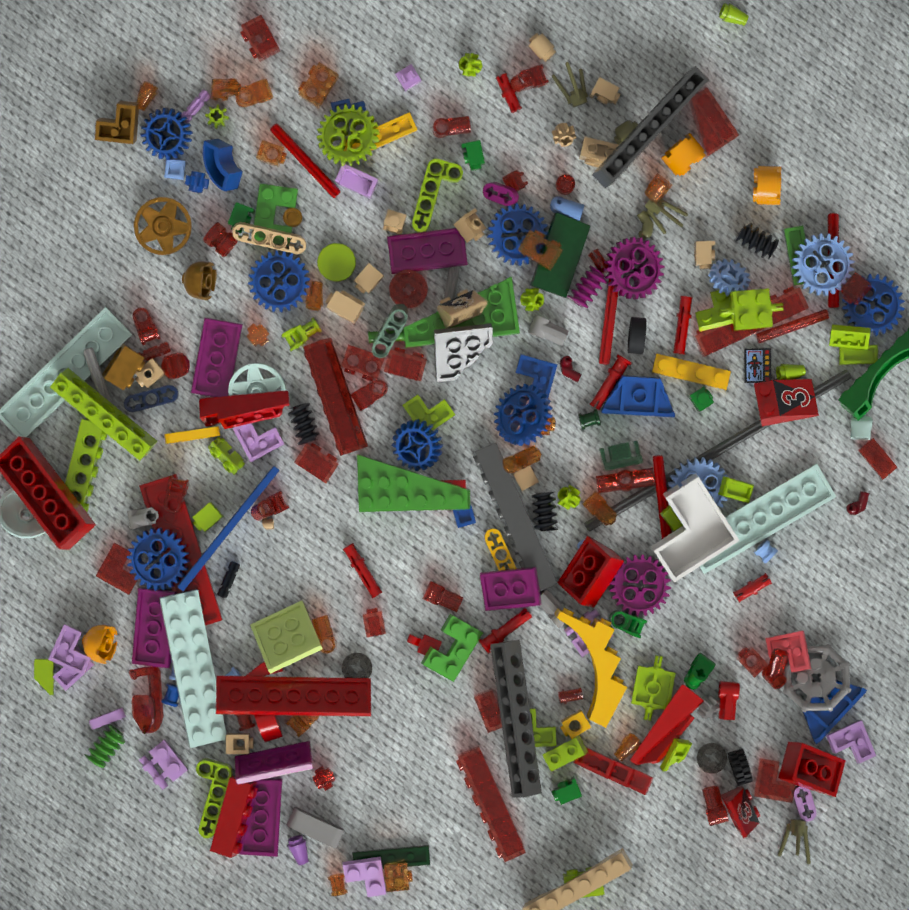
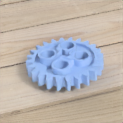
(809, 275)
(703, 471)

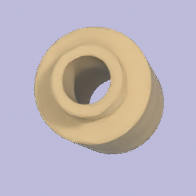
(542, 47)

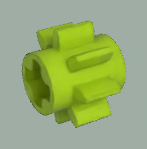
(470, 64)
(213, 113)
(532, 299)
(569, 497)

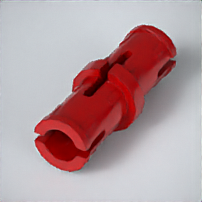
(508, 93)
(752, 587)

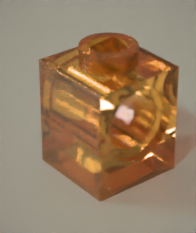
(265, 147)
(397, 877)

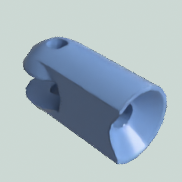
(566, 207)

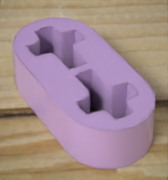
(107, 718)
(800, 804)

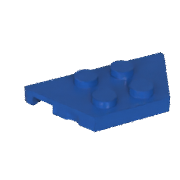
(639, 397)
(823, 721)

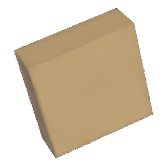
(525, 478)

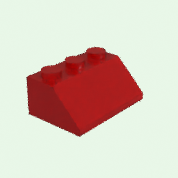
(590, 572)

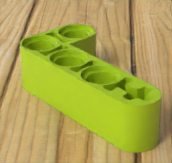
(432, 196)
(212, 799)

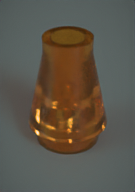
(146, 94)
(314, 299)
(628, 745)

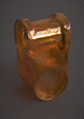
(257, 91)
(657, 188)
(301, 723)

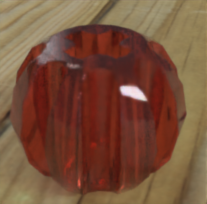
(175, 365)

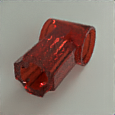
(454, 126)
(439, 595)
(775, 670)
(715, 809)

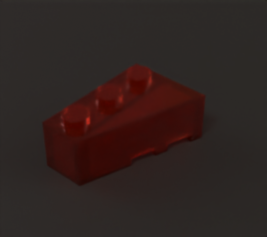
(711, 122)

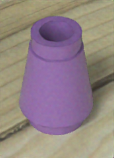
(298, 848)

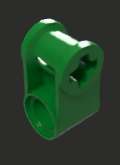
(631, 624)
(699, 671)

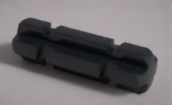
(228, 579)

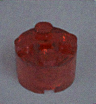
(416, 281)

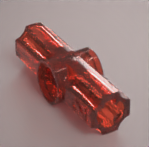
(638, 478)

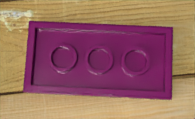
(427, 250)
(216, 357)
(150, 636)
(273, 762)
(264, 821)

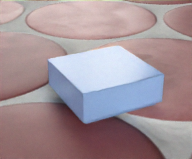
(175, 169)

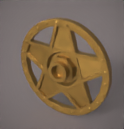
(162, 226)

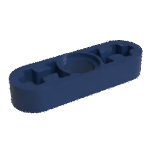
(138, 407)

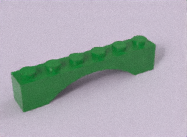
(860, 395)

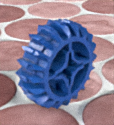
(169, 127)
(419, 460)

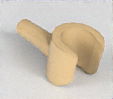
(267, 523)

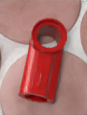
(728, 694)

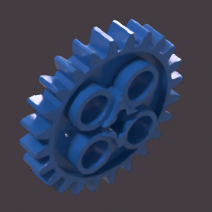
(516, 217)
(265, 269)
(879, 289)
(523, 415)
(169, 572)

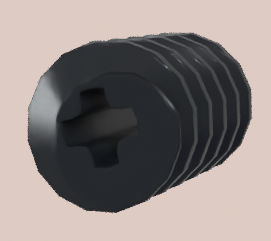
(757, 240)
(303, 423)
(544, 511)

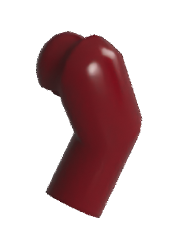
(567, 369)
(858, 506)

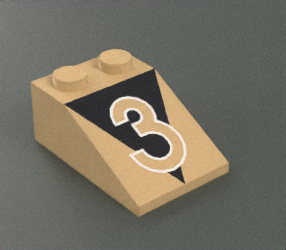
(461, 308)

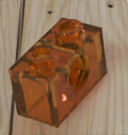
(529, 245)

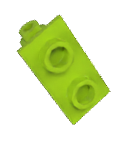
(231, 462)

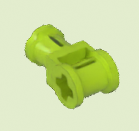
(300, 335)

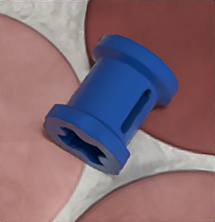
(171, 695)

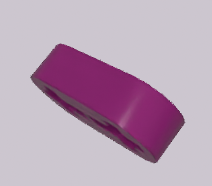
(498, 197)

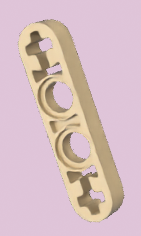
(269, 236)

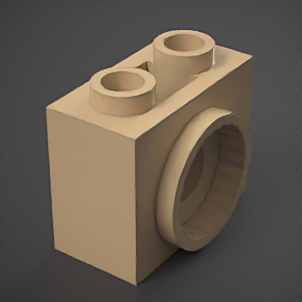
(595, 151)
(345, 305)

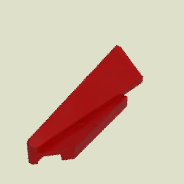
(242, 409)
(669, 725)

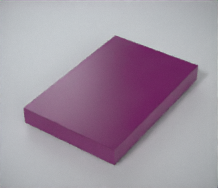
(510, 588)

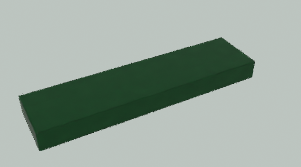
(411, 855)

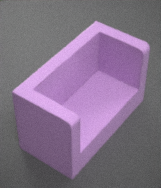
(356, 181)

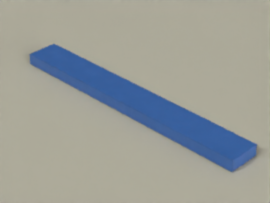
(228, 528)

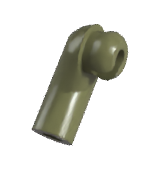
(647, 227)

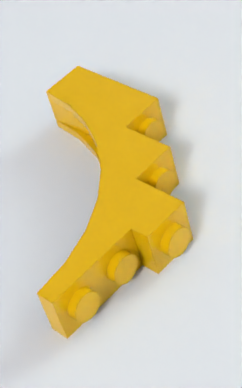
(607, 689)

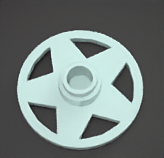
(255, 381)

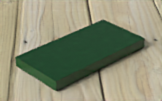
(572, 237)

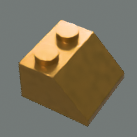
(123, 367)

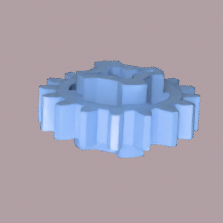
(729, 277)

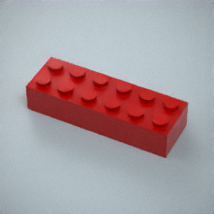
(44, 493)

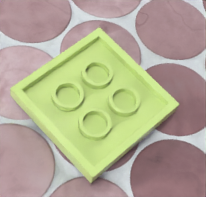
(286, 636)

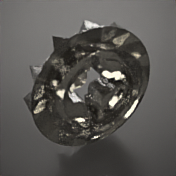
(352, 659)
(714, 766)

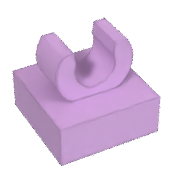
(408, 77)

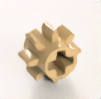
(564, 134)

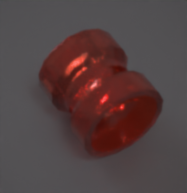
(565, 181)

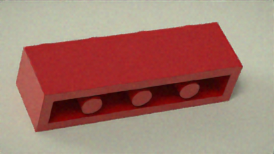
(233, 818)

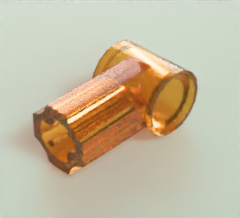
(224, 88)
(521, 459)
(598, 506)
(324, 631)

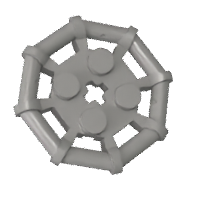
(817, 689)

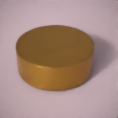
(292, 217)

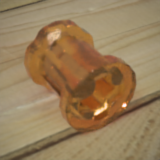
(337, 884)

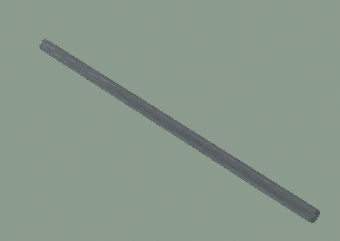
(714, 452)

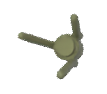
(577, 96)
(654, 207)
(798, 829)

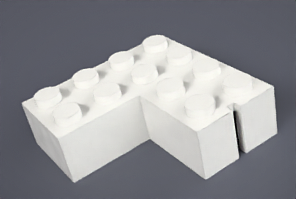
(703, 531)

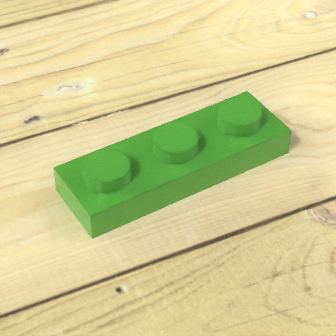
(794, 237)

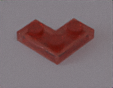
(113, 572)
(767, 784)

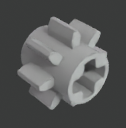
(709, 707)

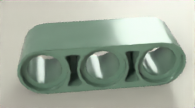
(390, 322)

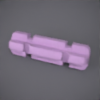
(196, 105)

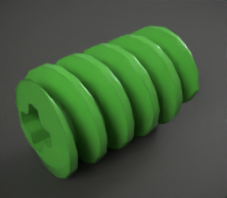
(106, 747)

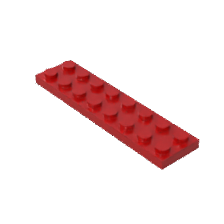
(181, 523)
(293, 696)

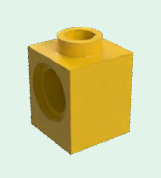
(579, 716)

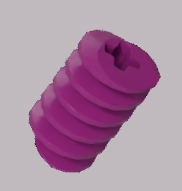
(587, 287)

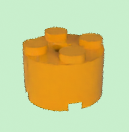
(683, 154)
(768, 185)

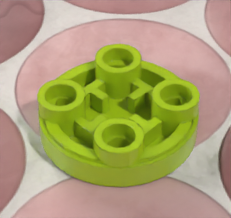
(336, 262)

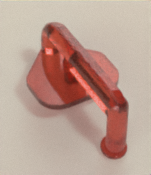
(148, 709)

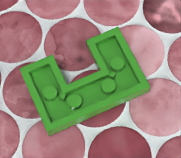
(268, 198)
(465, 641)

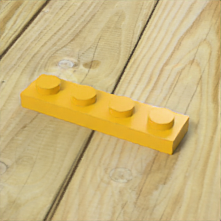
(392, 131)
(691, 371)

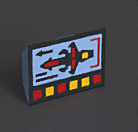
(757, 365)

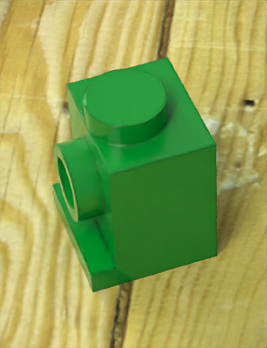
(473, 155)
(240, 214)
(701, 399)
(566, 791)

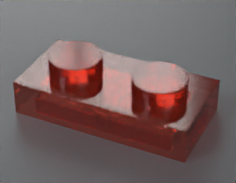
(877, 458)

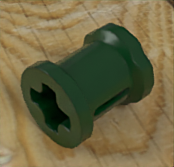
(589, 419)

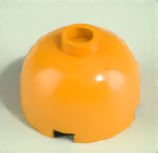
(99, 643)

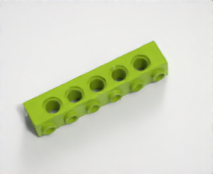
(103, 414)
(76, 466)

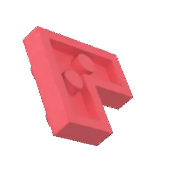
(795, 645)

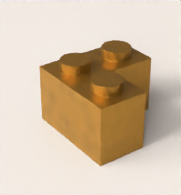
(121, 129)

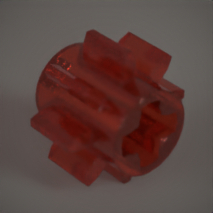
(324, 778)

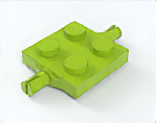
(751, 309)
(653, 687)

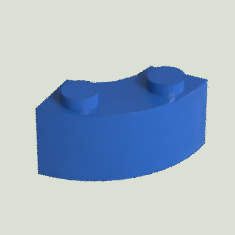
(221, 165)

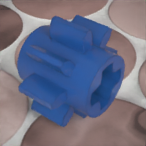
(196, 182)

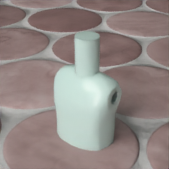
(861, 429)

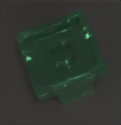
(620, 456)

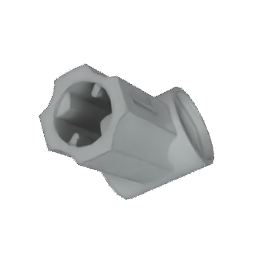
(545, 329)
(142, 517)
(550, 605)

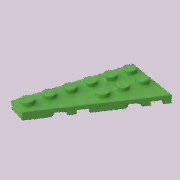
(499, 312)
(398, 489)

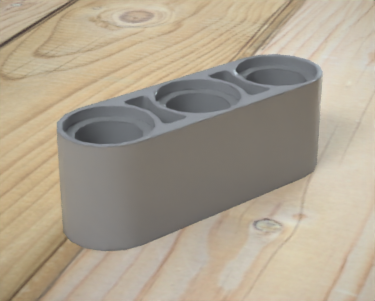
(315, 827)

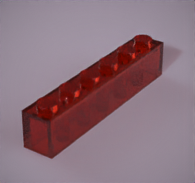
(720, 337)
(335, 396)
(491, 803)

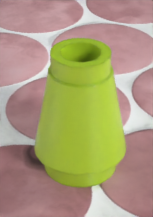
(732, 14)
(790, 371)

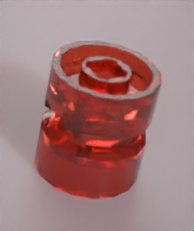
(220, 239)

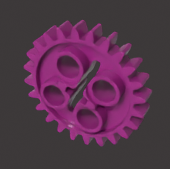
(625, 253)
(638, 602)

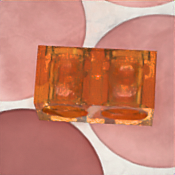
(322, 87)

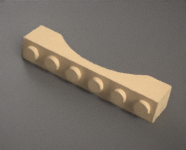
(585, 883)

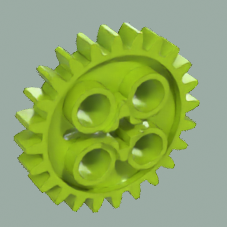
(331, 133)

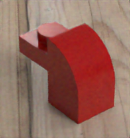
(269, 727)

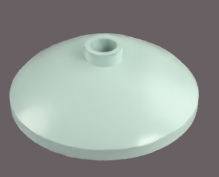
(12, 520)

